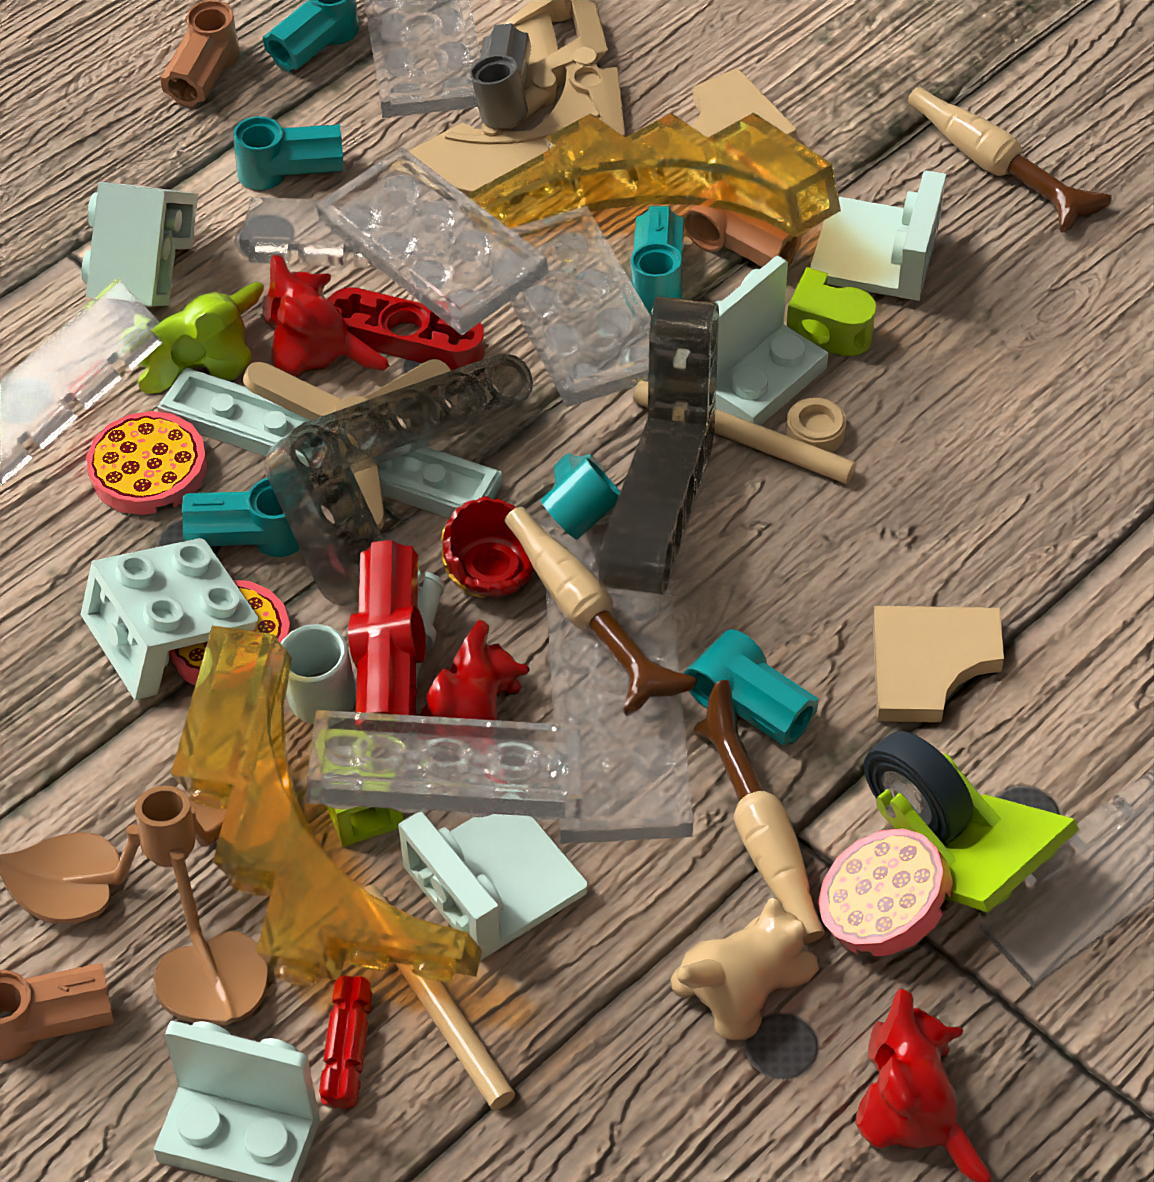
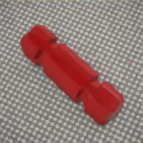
(345, 1042)

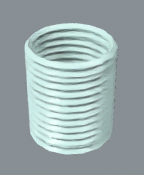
(314, 651)

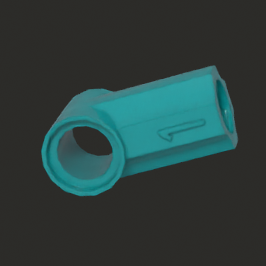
(310, 30)
(270, 152)
(657, 255)
(580, 494)
(239, 519)
(758, 690)

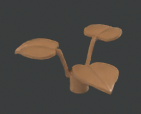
(70, 881)

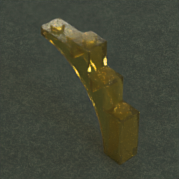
(738, 169)
(238, 762)

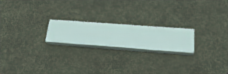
(250, 422)

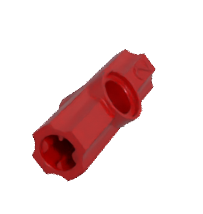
(388, 631)

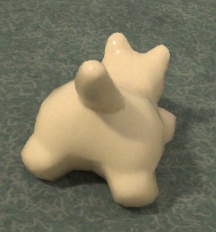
(744, 968)

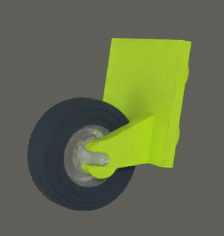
(983, 837)

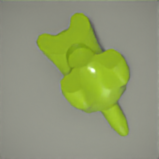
(204, 336)

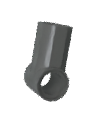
(501, 76)

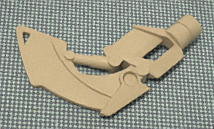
(478, 156)

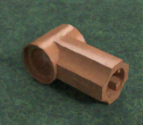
(203, 53)
(743, 234)
(51, 1006)

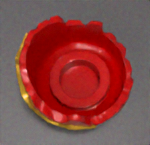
(483, 551)

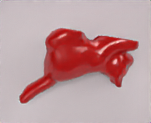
(309, 326)
(474, 679)
(913, 1095)

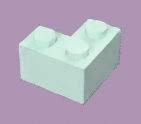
(137, 239)

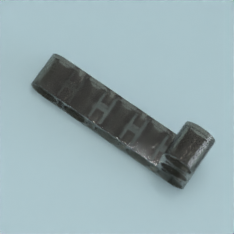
(379, 438)
(672, 450)

